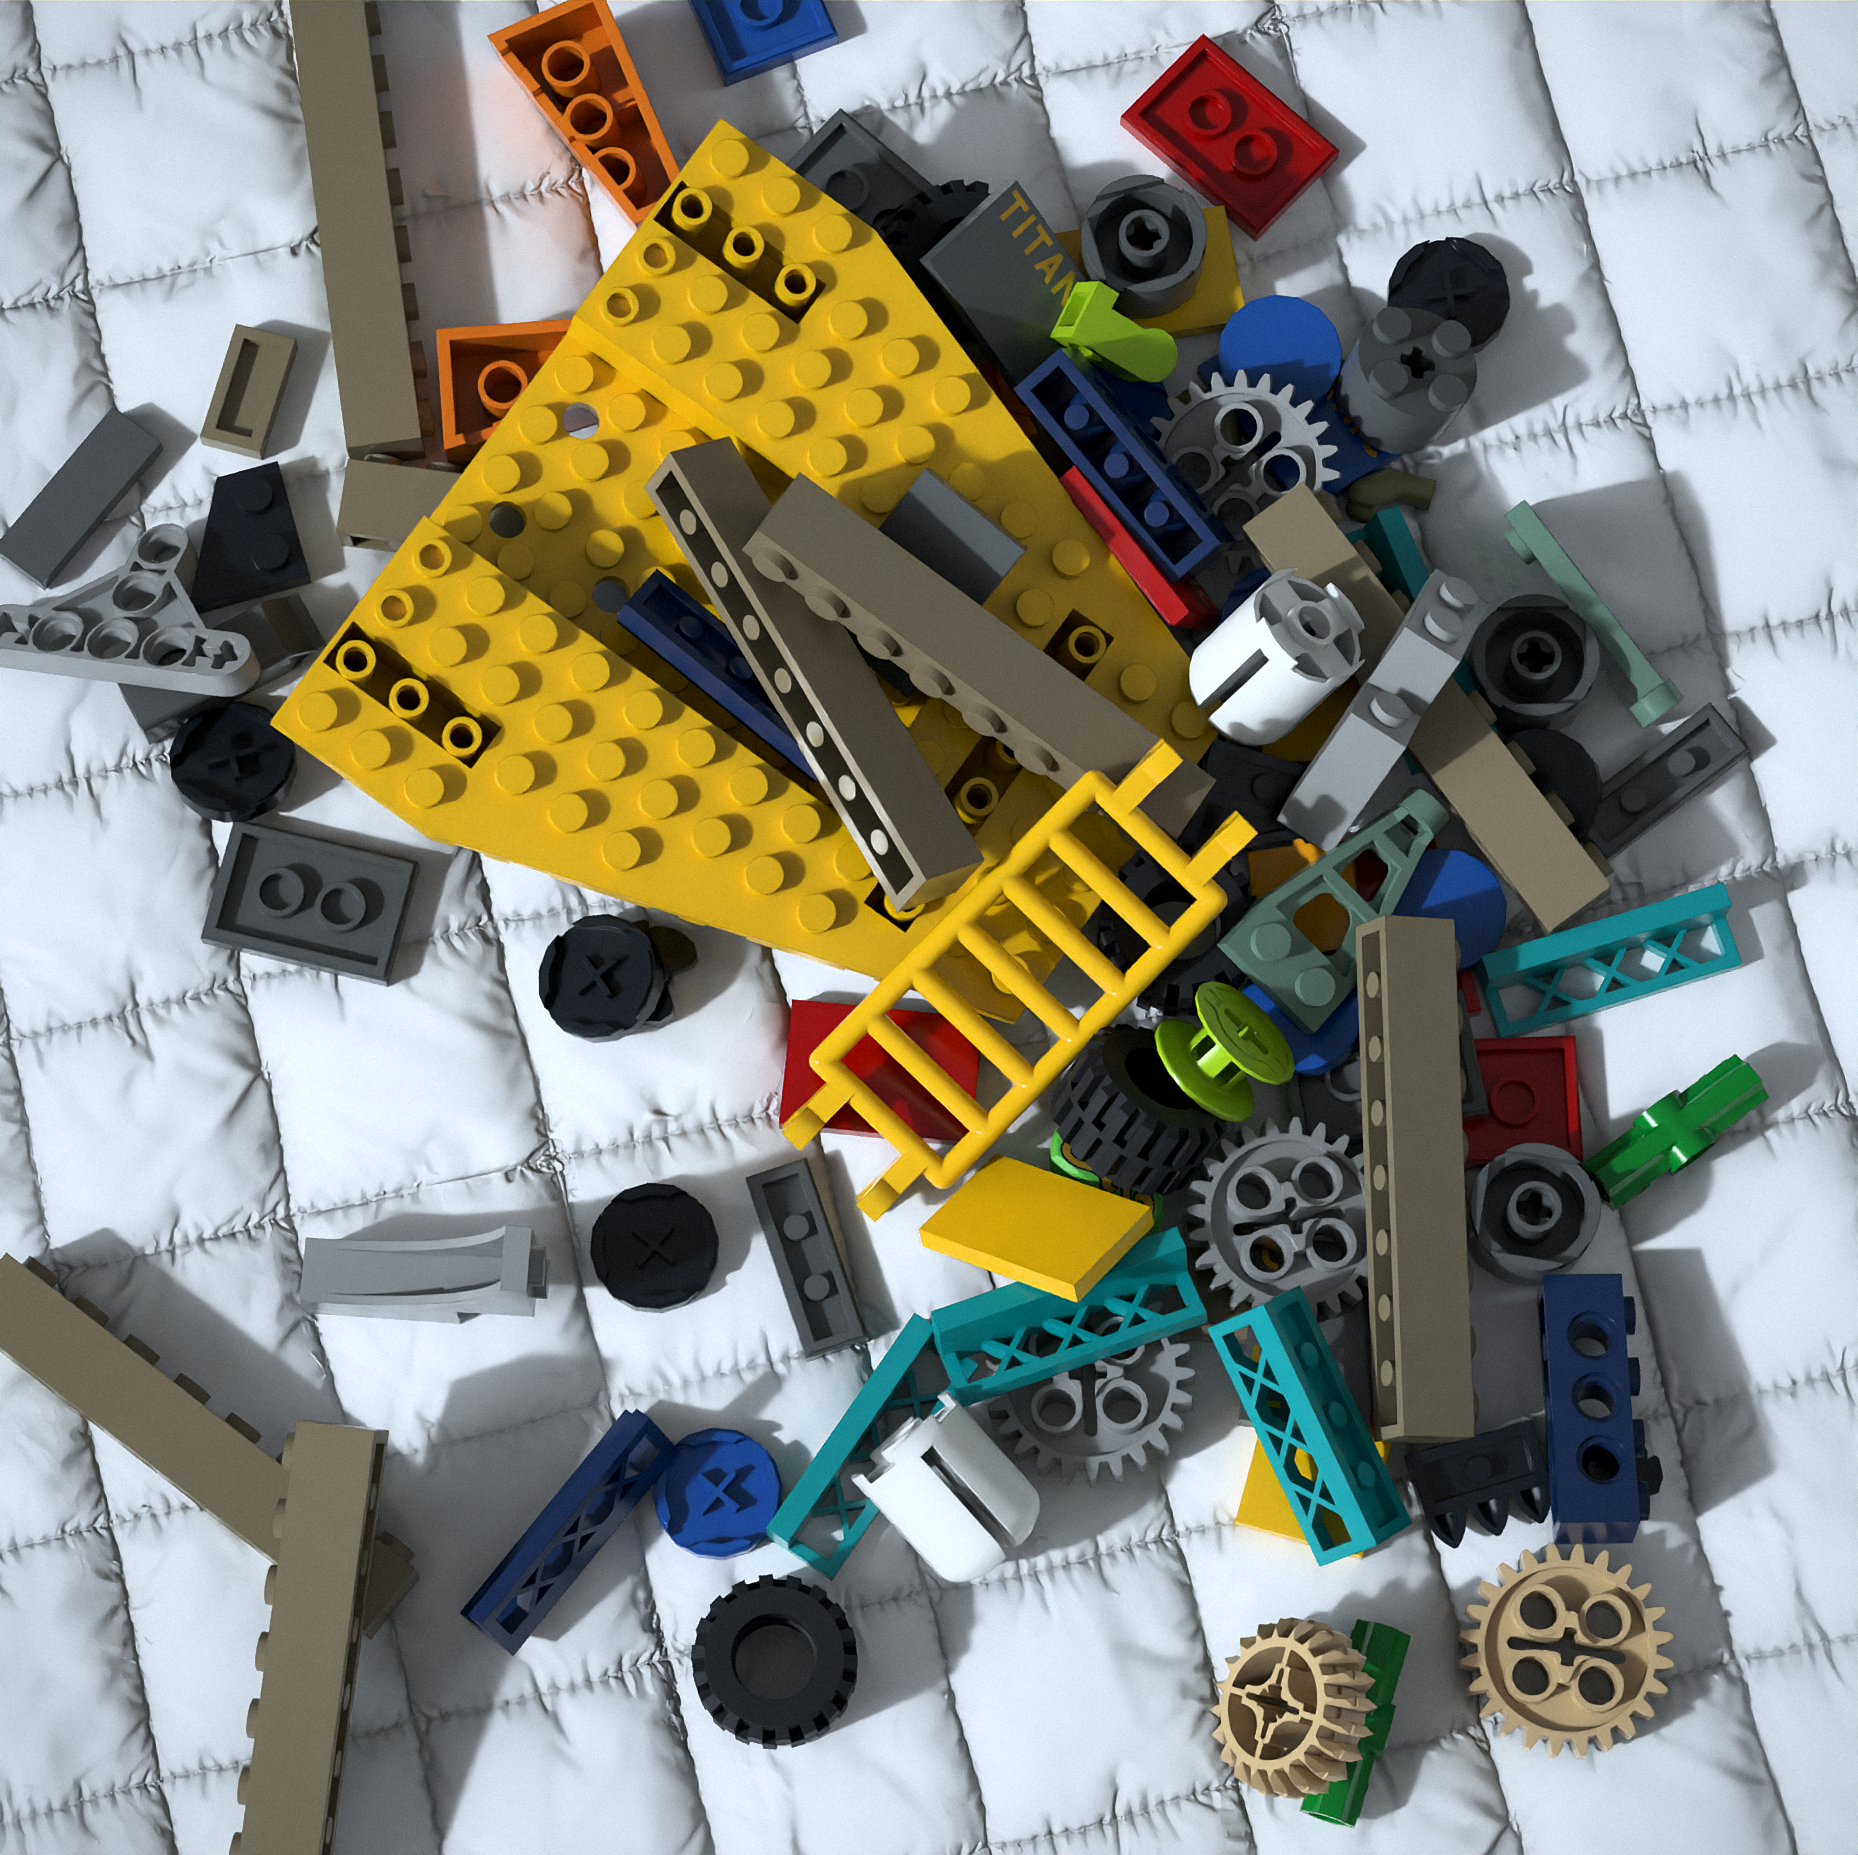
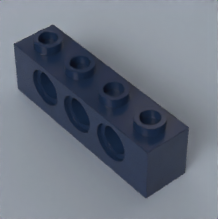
(1125, 465)
(1582, 1506)

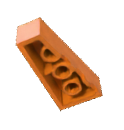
(592, 97)
(486, 373)

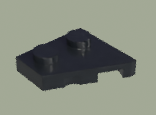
(248, 541)
(1246, 783)

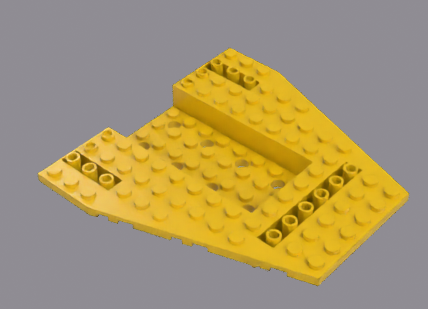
(542, 733)

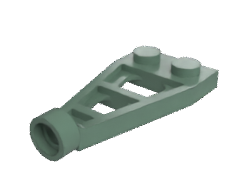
(1535, 541)
(1284, 959)

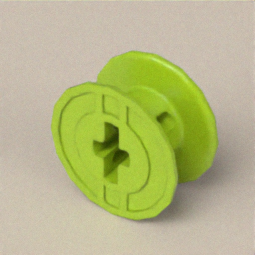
(1215, 1060)

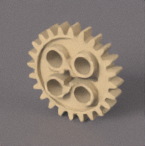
(1561, 1711)

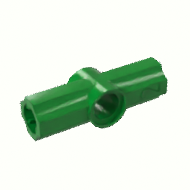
(1675, 1131)
(1385, 1656)

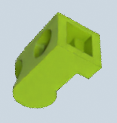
(1111, 338)

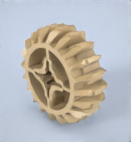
(1274, 1744)

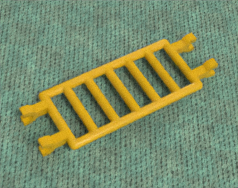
(960, 924)

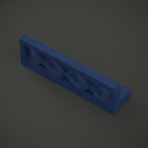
(708, 657)
(570, 1531)

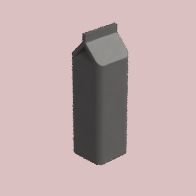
(281, 638)

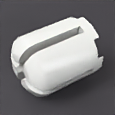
(1274, 660)
(951, 1492)

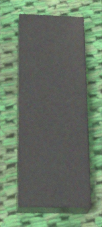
(79, 498)
(1664, 780)
(806, 1259)

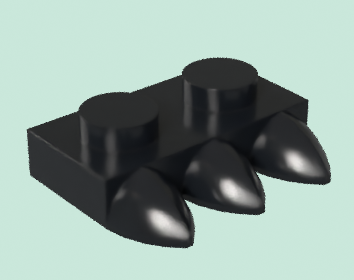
(1481, 1476)

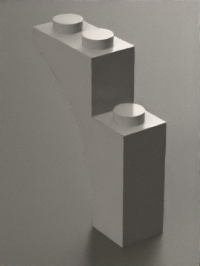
(1384, 711)
(427, 1278)

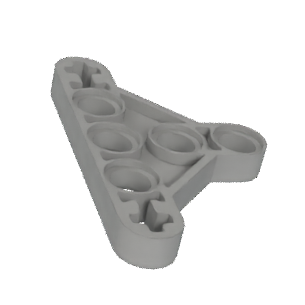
(101, 618)

